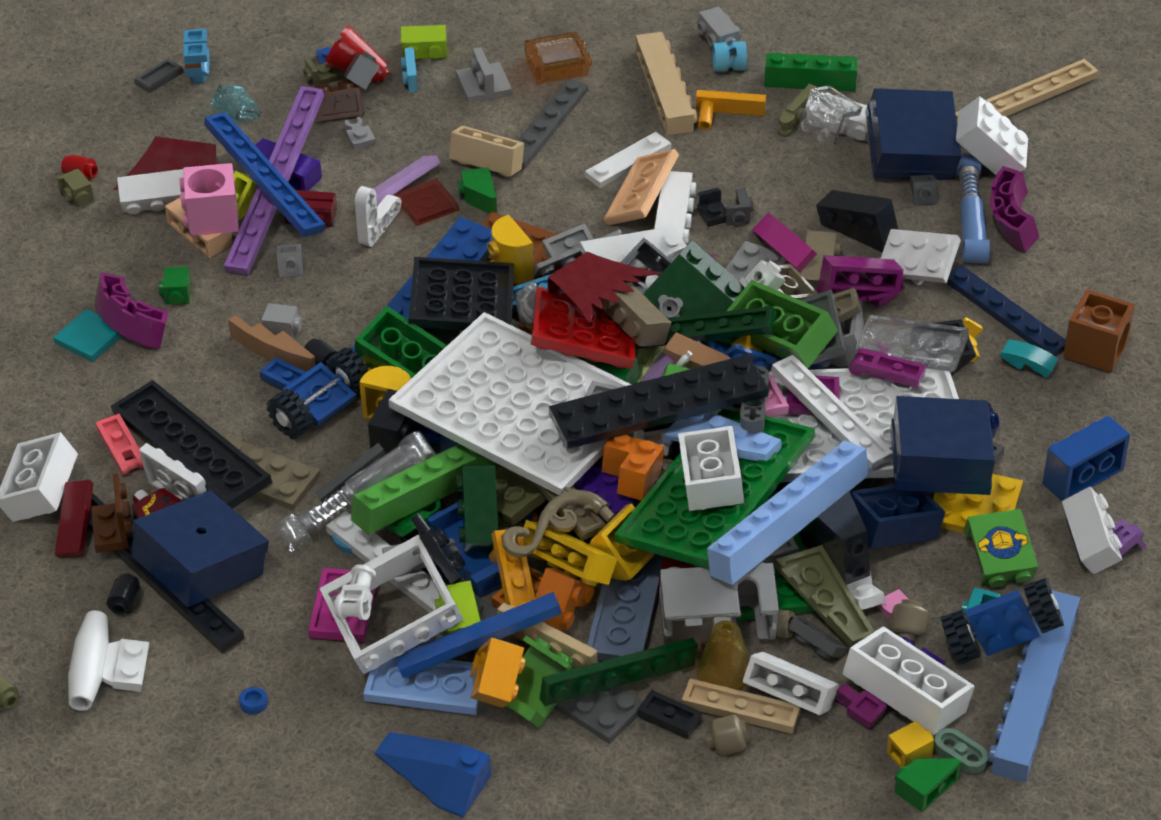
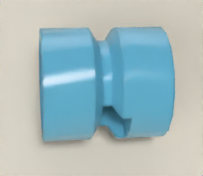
(721, 56)

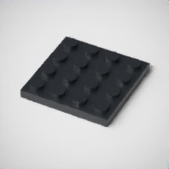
(456, 292)

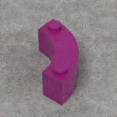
(1006, 198)
(129, 318)

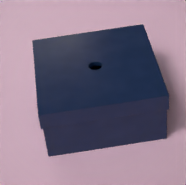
(912, 133)
(942, 445)
(199, 548)

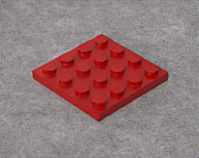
(563, 328)

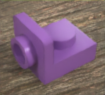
(1128, 536)

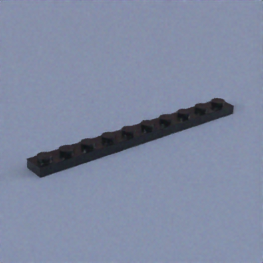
(203, 616)

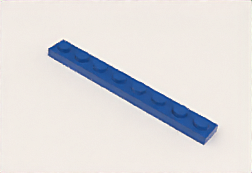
(264, 174)

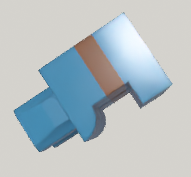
(196, 55)

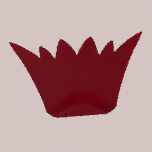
(174, 154)
(591, 278)

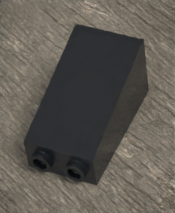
(843, 538)

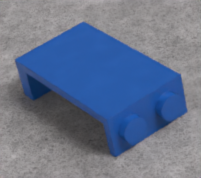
(479, 569)

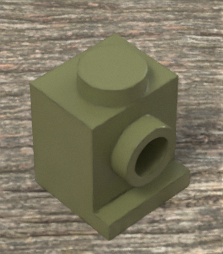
(75, 188)

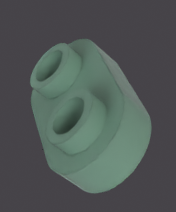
(963, 749)

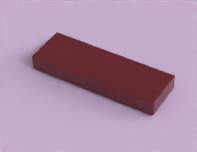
(74, 519)

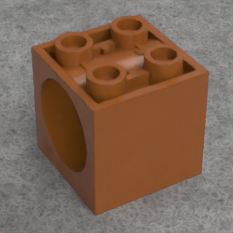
(1098, 330)

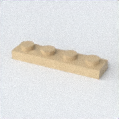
(579, 652)
(748, 706)

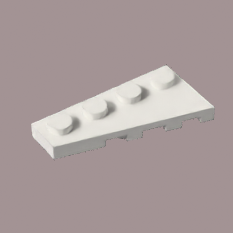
(617, 247)

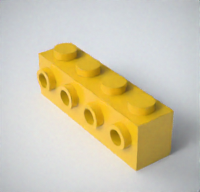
(572, 555)

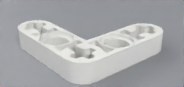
(373, 218)

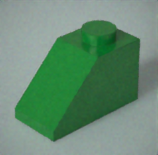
(478, 189)
(926, 780)

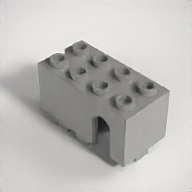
(696, 601)

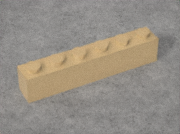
(665, 83)

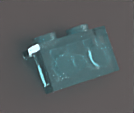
(235, 102)

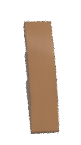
(267, 345)

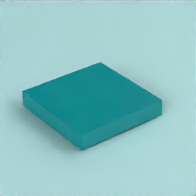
(87, 336)

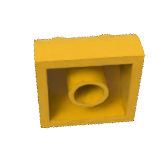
(512, 246)
(375, 385)
(629, 559)

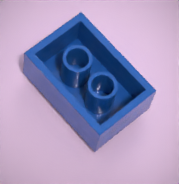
(1086, 458)

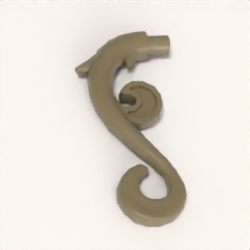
(560, 524)

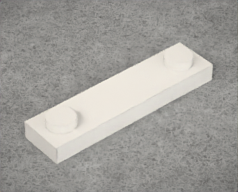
(622, 162)

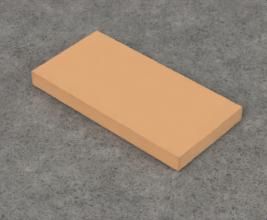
(641, 187)

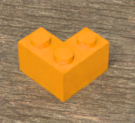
(496, 672)

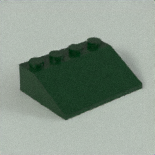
(699, 283)

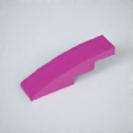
(784, 241)

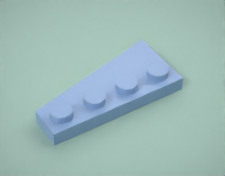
(748, 446)

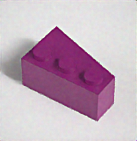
(869, 276)

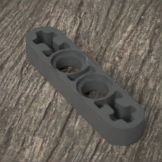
(758, 412)

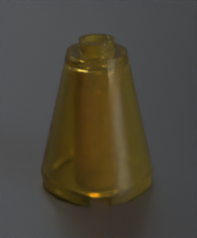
(724, 657)

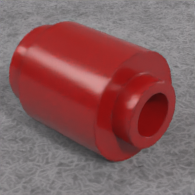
(85, 165)

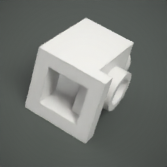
(766, 274)

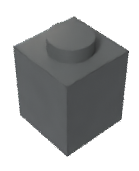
(361, 69)

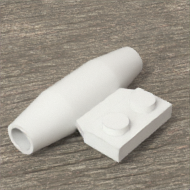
(97, 660)

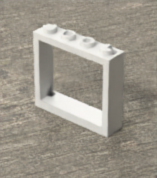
(388, 567)

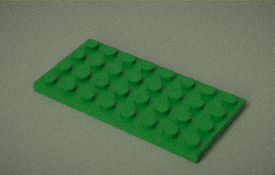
(663, 516)

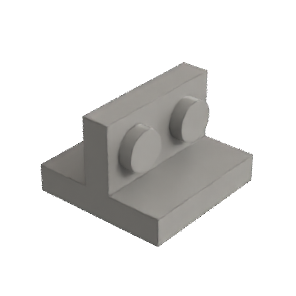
(483, 79)

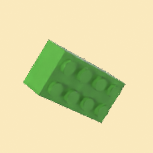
(797, 327)

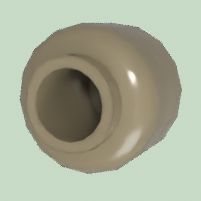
(909, 619)
(728, 735)

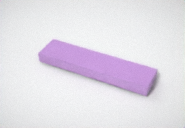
(406, 176)

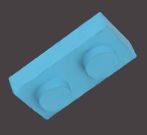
(409, 70)

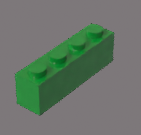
(800, 70)

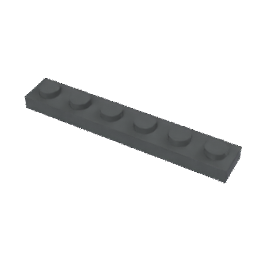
(551, 118)

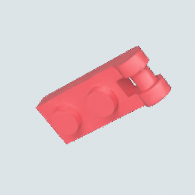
(120, 443)

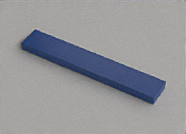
(477, 634)

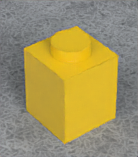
(910, 744)

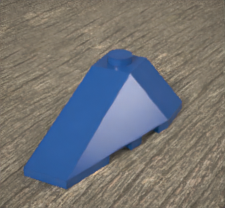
(440, 769)

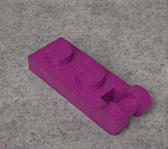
(887, 367)

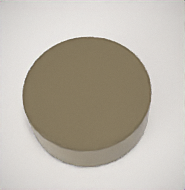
(784, 619)

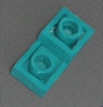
(1021, 353)

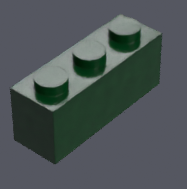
(477, 507)

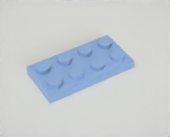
(436, 688)

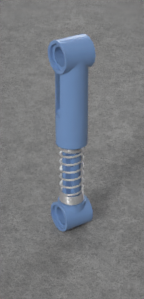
(975, 242)

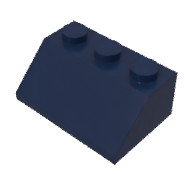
(897, 516)

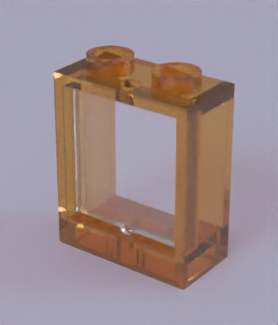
(557, 57)

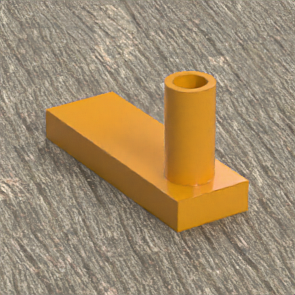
(727, 102)
(513, 572)

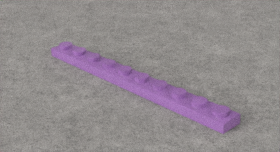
(283, 159)

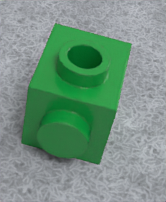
(176, 285)

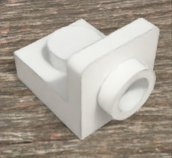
(866, 593)

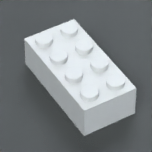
(908, 680)

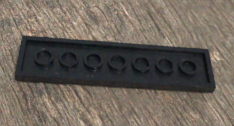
(658, 401)
(187, 438)

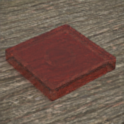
(427, 202)

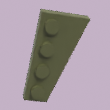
(823, 588)

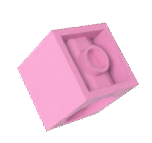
(209, 199)

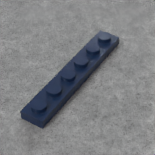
(1005, 311)

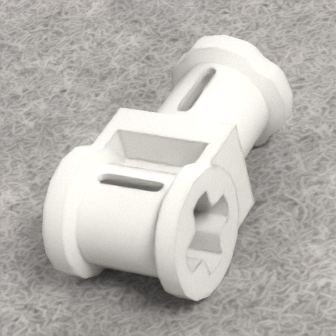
(356, 597)

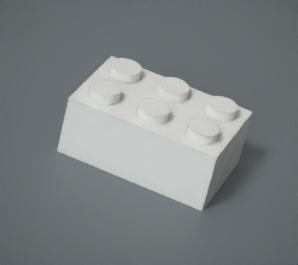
(991, 137)
(711, 468)
(37, 477)

